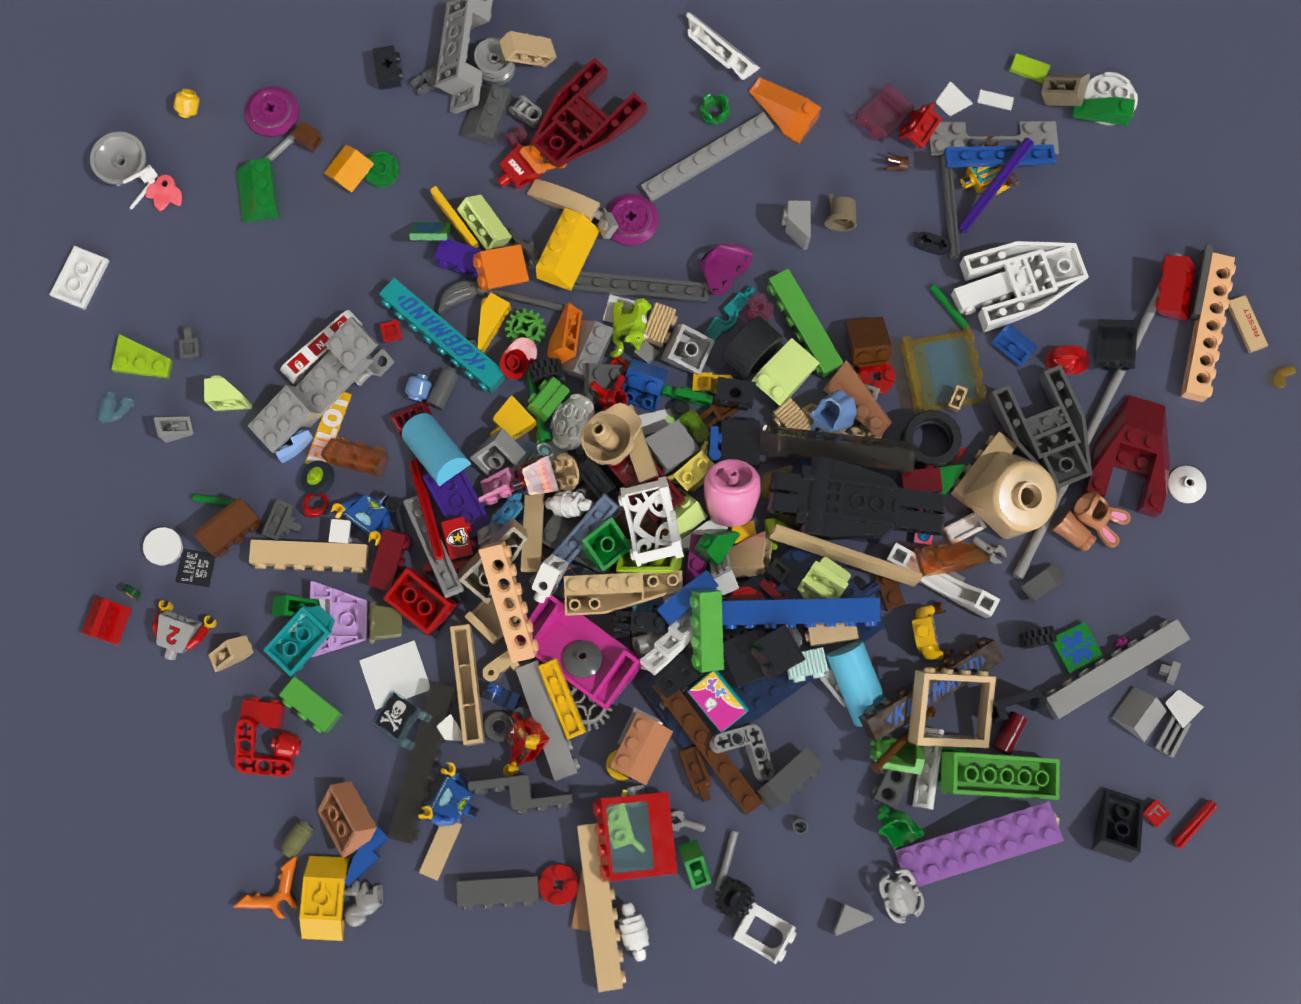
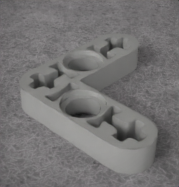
(747, 740)

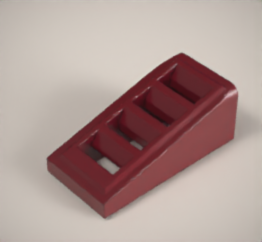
(402, 415)

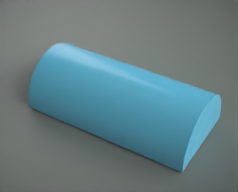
(433, 448)
(855, 678)

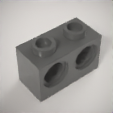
(896, 788)

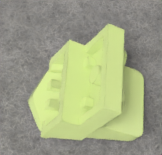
(824, 580)

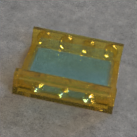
(939, 365)

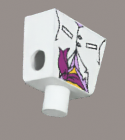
(549, 577)

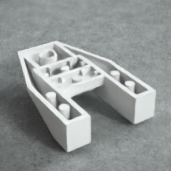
(1036, 273)

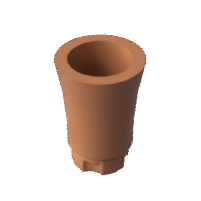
(1074, 531)

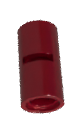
(1010, 733)

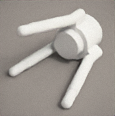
(146, 175)

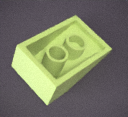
(786, 372)

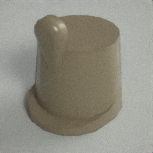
(842, 214)

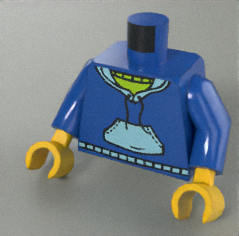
(366, 514)
(451, 801)

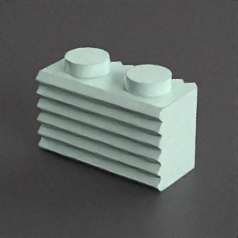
(813, 665)

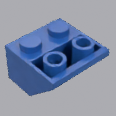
(644, 384)

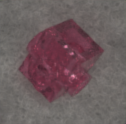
(759, 307)

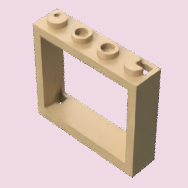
(919, 707)

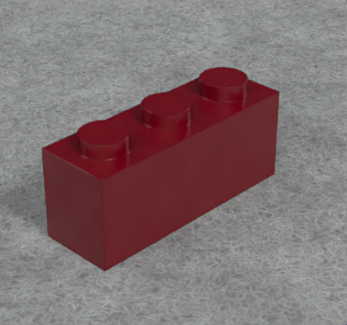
(389, 559)

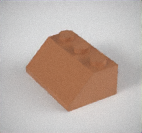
(641, 748)
(346, 818)

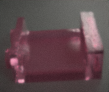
(885, 113)

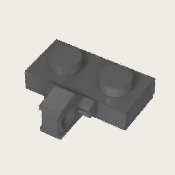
(280, 521)

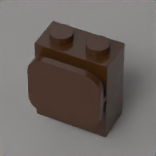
(868, 341)

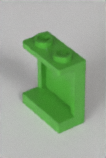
(908, 758)

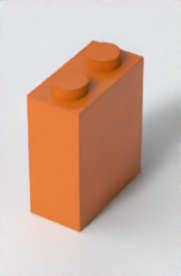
(500, 267)

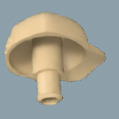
(611, 434)

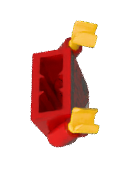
(525, 741)

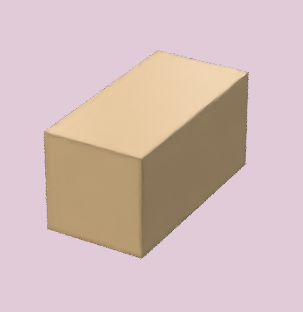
(957, 398)

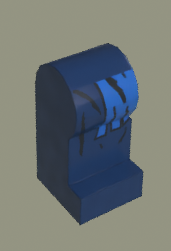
(501, 696)

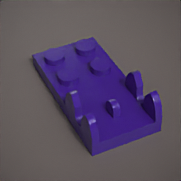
(458, 499)

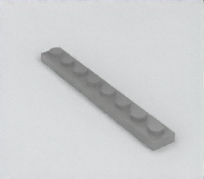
(707, 157)

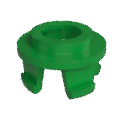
(720, 101)

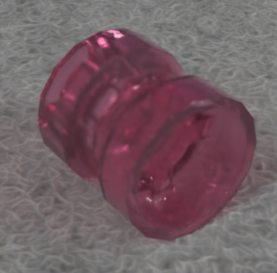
(517, 136)

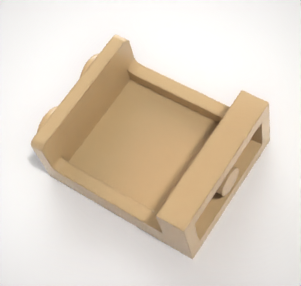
(486, 620)

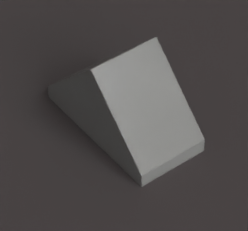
(173, 428)
(849, 919)

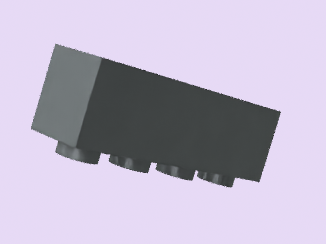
(498, 891)

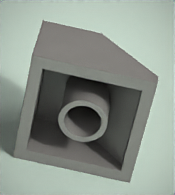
(797, 222)
(687, 349)
(498, 454)

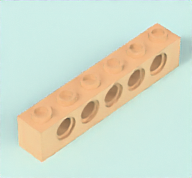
(517, 650)

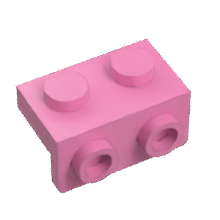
(497, 486)

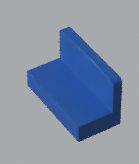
(1014, 344)

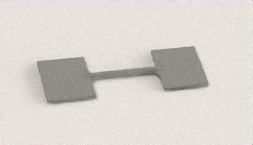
(954, 135)

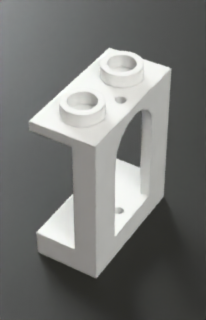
(773, 954)

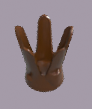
(901, 161)

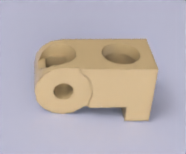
(494, 670)

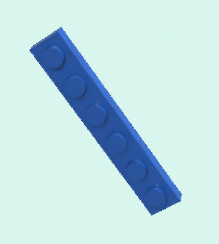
(997, 156)

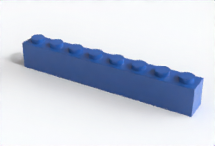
(801, 612)

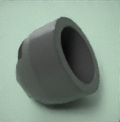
(798, 829)

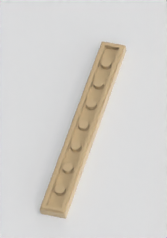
(845, 555)

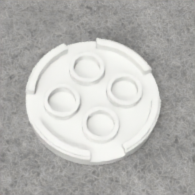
(1110, 85)
(569, 421)

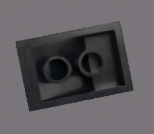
(1119, 826)

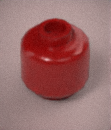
(286, 745)

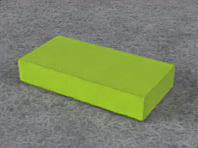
(1029, 68)

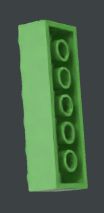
(1000, 775)

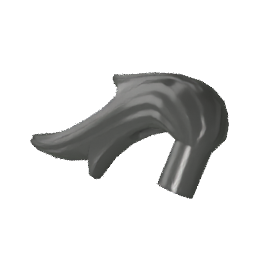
(529, 248)

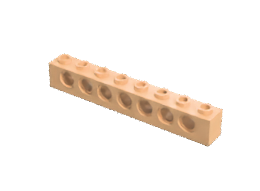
(1191, 387)

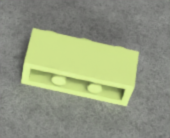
(484, 222)

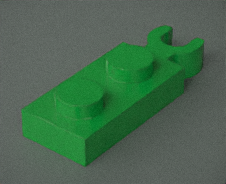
(699, 398)

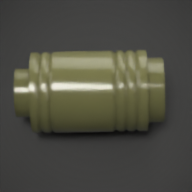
(296, 839)

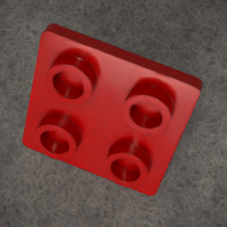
(921, 125)
(106, 620)

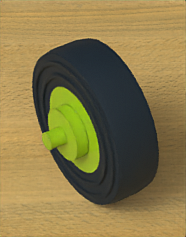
(317, 477)

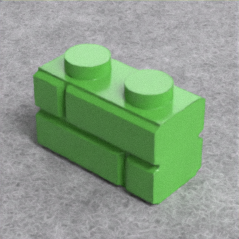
(548, 399)

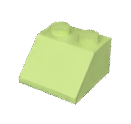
(223, 396)

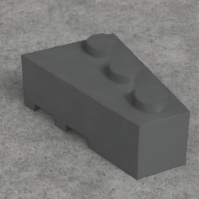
(789, 779)

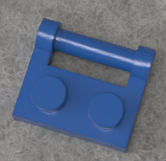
(714, 444)

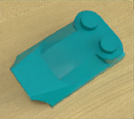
(300, 638)

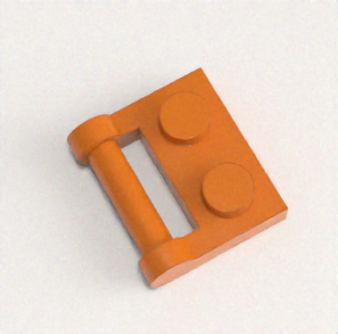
(536, 159)

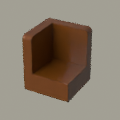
(307, 137)

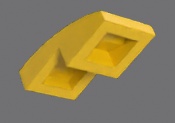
(706, 382)

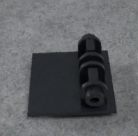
(675, 676)

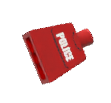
(516, 170)

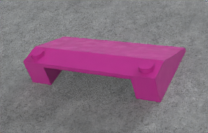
(557, 632)

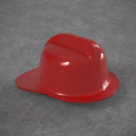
(518, 357)
(1071, 358)

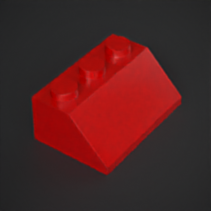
(1176, 287)
(420, 600)

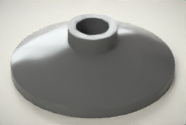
(582, 667)

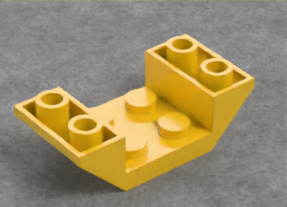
(323, 898)

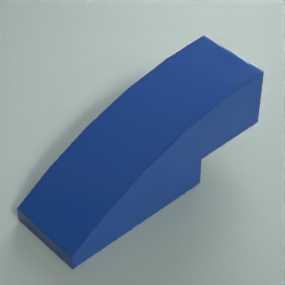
(680, 602)
(366, 855)

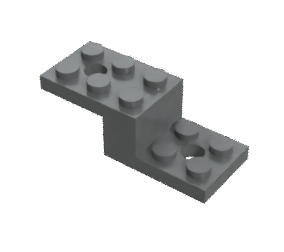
(521, 794)

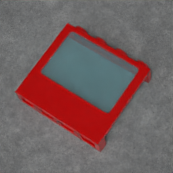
(635, 836)

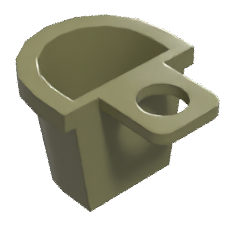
(383, 623)

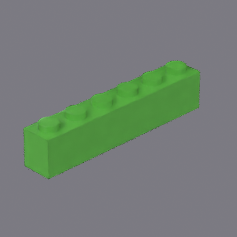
(804, 322)

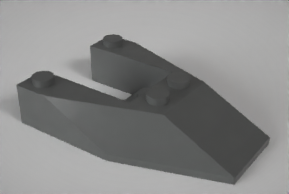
(1051, 438)

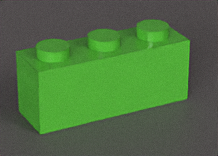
(310, 705)

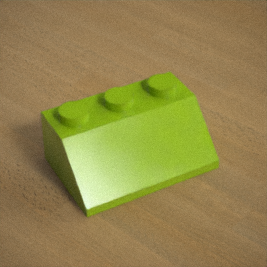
(667, 564)

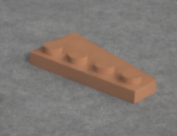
(868, 410)

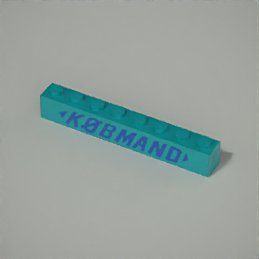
(442, 335)

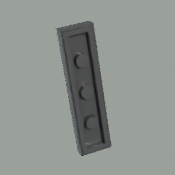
(1200, 282)

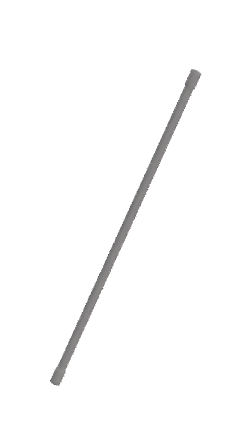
(1024, 562)

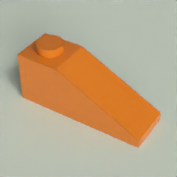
(566, 334)

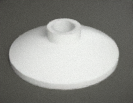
(1180, 490)

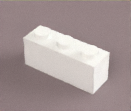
(982, 293)

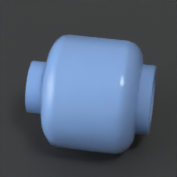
(418, 387)

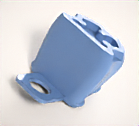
(834, 412)

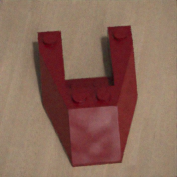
(577, 125)
(1138, 444)

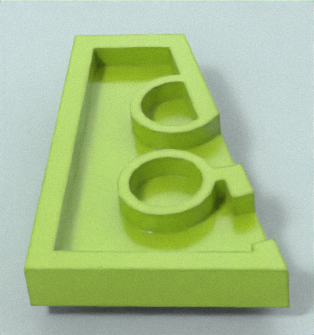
(139, 360)

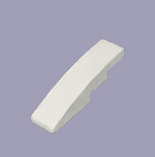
(669, 645)

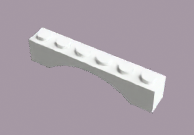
(961, 593)

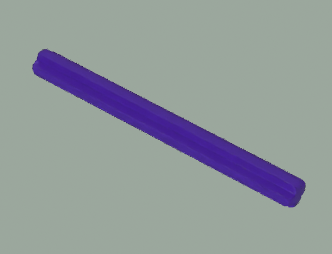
(996, 184)

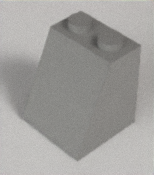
(672, 447)

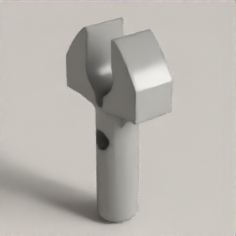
(991, 551)
(686, 823)

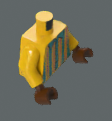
(982, 176)
(926, 634)

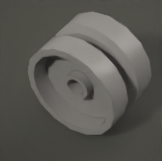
(491, 61)

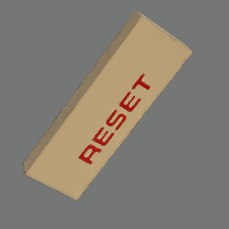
(1247, 324)

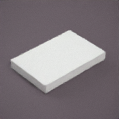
(79, 277)

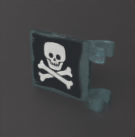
(398, 718)

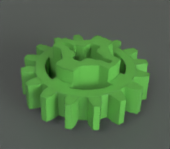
(531, 325)

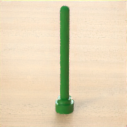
(543, 434)

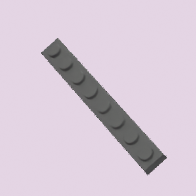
(641, 287)

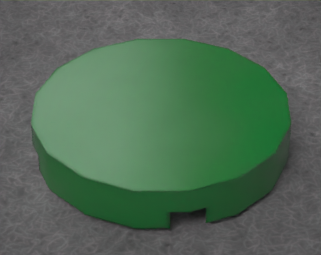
(384, 170)

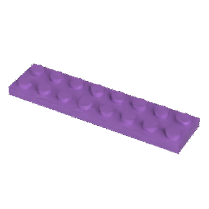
(981, 844)

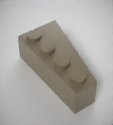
(473, 572)

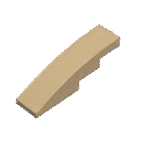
(561, 198)

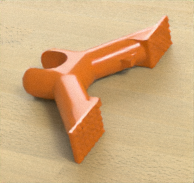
(283, 893)

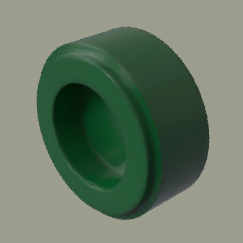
(131, 592)

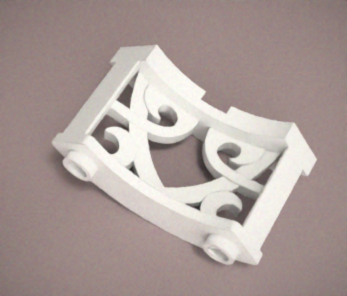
(663, 497)

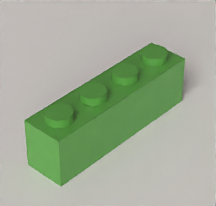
(707, 630)

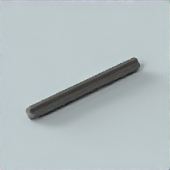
(950, 208)

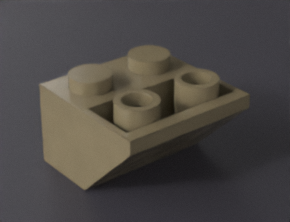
(1065, 89)

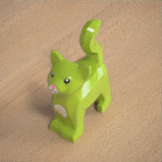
(629, 323)

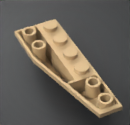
(616, 591)

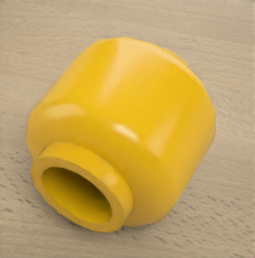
(186, 103)

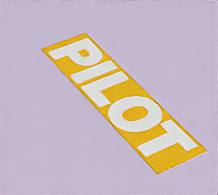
(328, 427)

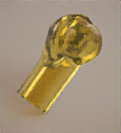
(1281, 374)

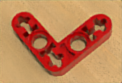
(250, 754)

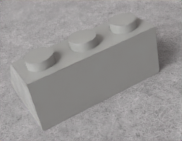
(591, 348)

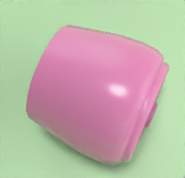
(731, 492)

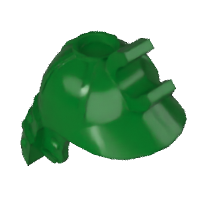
(898, 827)

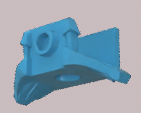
(512, 508)

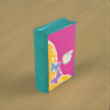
(718, 700)

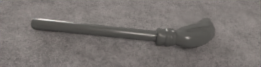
(468, 288)

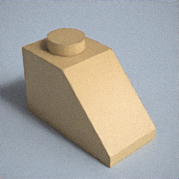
(230, 653)

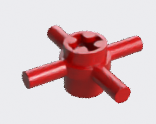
(610, 396)

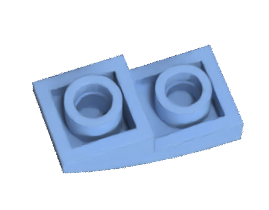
(300, 442)

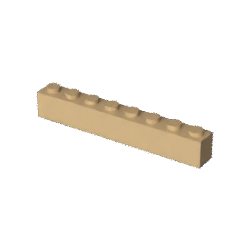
(600, 914)

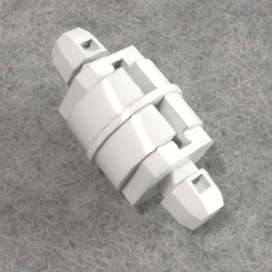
(568, 504)
(633, 932)

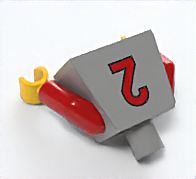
(177, 631)

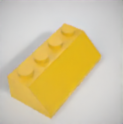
(567, 250)

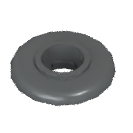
(489, 723)

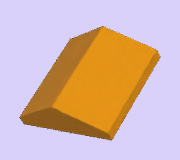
(348, 168)

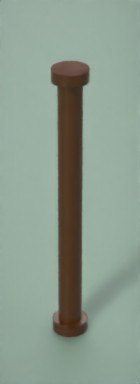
(877, 765)

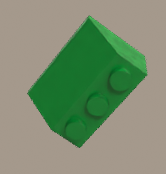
(258, 190)

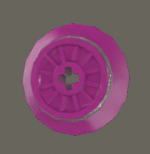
(273, 123)
(644, 219)

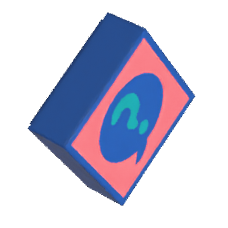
(922, 539)

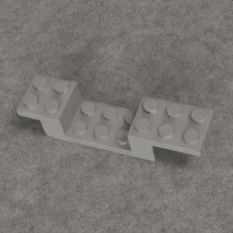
(452, 71)
(318, 389)

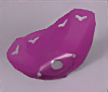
(721, 265)

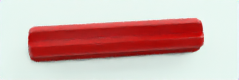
(1194, 824)

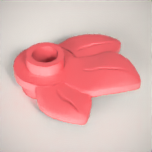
(164, 195)

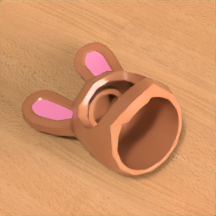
(1095, 512)

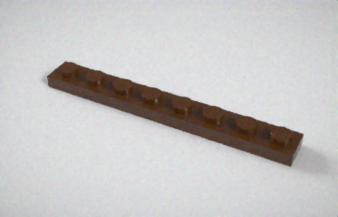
(719, 762)

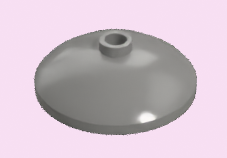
(113, 150)

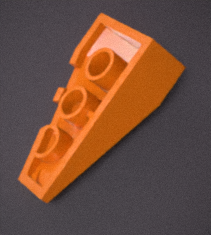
(786, 108)

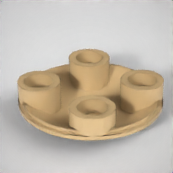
(565, 472)

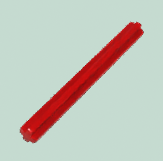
(427, 509)

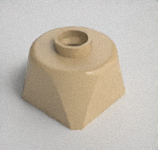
(1013, 495)

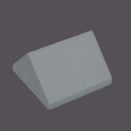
(1139, 713)

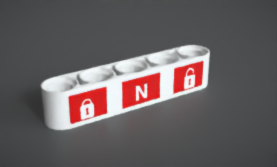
(311, 354)

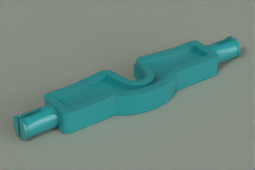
(731, 310)

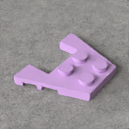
(350, 618)

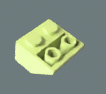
(688, 515)

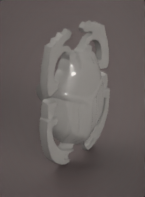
(901, 896)

